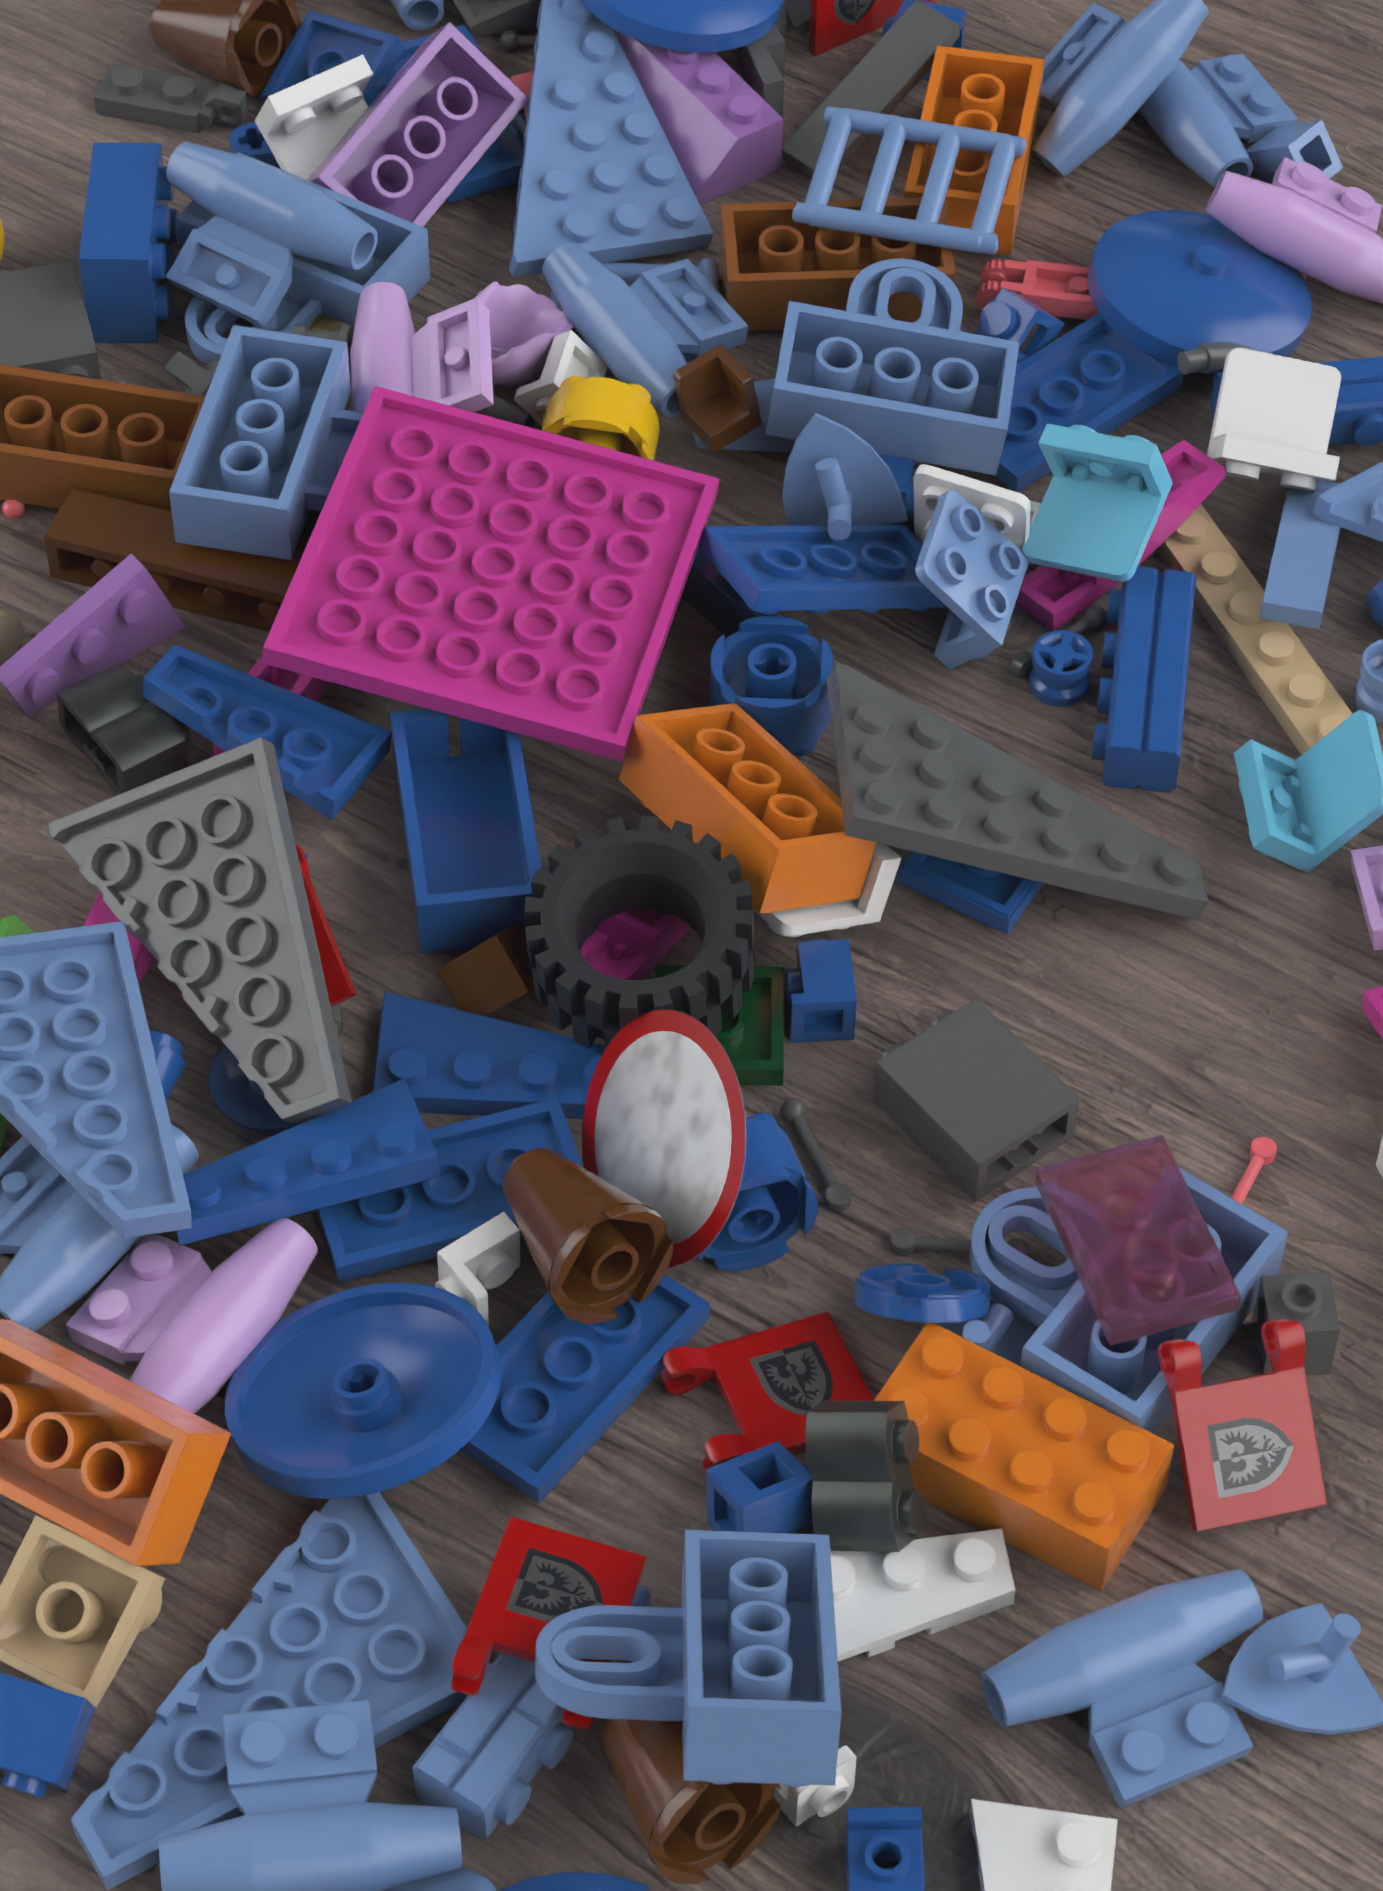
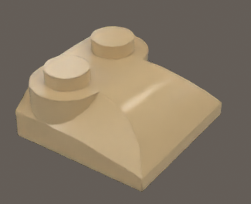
(72, 1610)

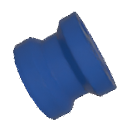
(1061, 668)

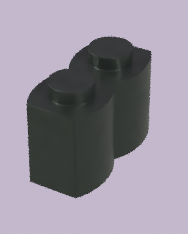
(122, 730)
(863, 1475)

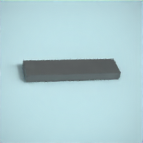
(876, 81)

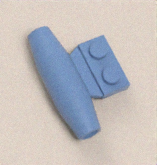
(1106, 74)
(1207, 111)
(259, 222)
(646, 325)
(56, 1236)
(1137, 1673)
(306, 1813)

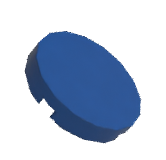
(918, 1296)

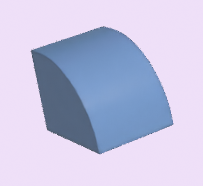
(1298, 142)

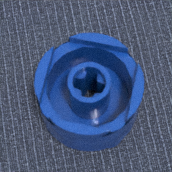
(776, 678)
(770, 1204)

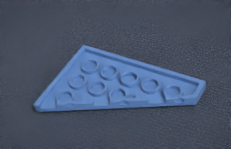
(596, 154)
(86, 1074)
(327, 1623)

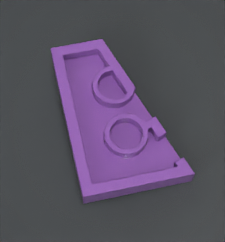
(103, 627)

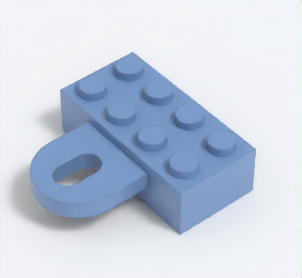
(316, 285)
(893, 382)
(264, 443)
(1070, 1341)
(738, 1663)

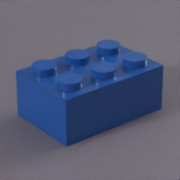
(127, 243)

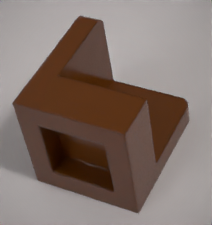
(717, 398)
(490, 972)

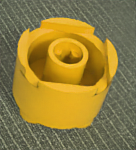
(604, 415)

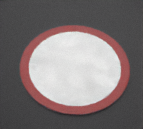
(669, 1125)

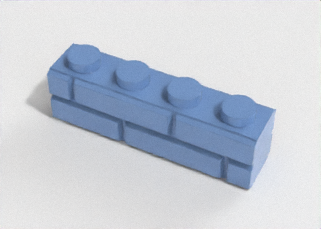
(496, 1746)

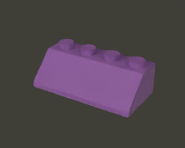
(710, 117)
(423, 130)

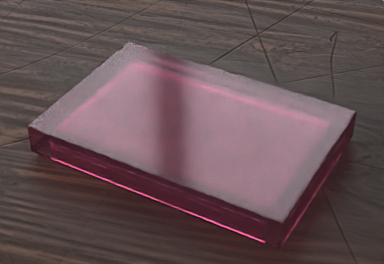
(1137, 1240)

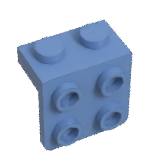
(973, 575)

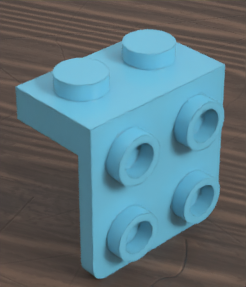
(1098, 502)
(1313, 803)

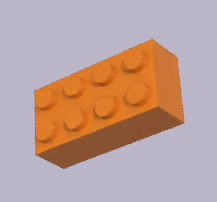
(985, 94)
(752, 797)
(101, 1451)
(1027, 1456)

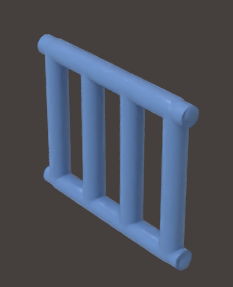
(925, 228)

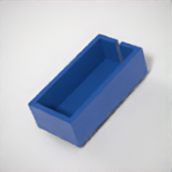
(463, 828)

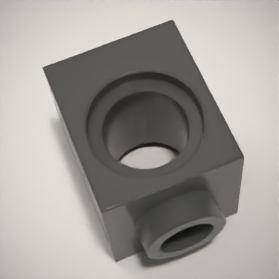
(1302, 1299)

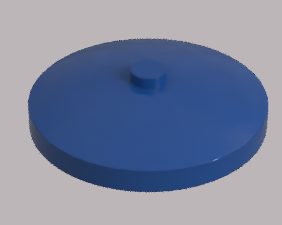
(689, 23)
(1191, 282)
(363, 1390)

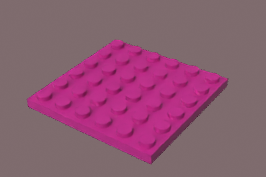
(493, 573)

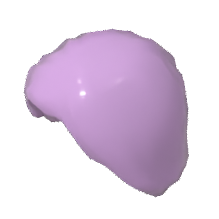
(520, 331)

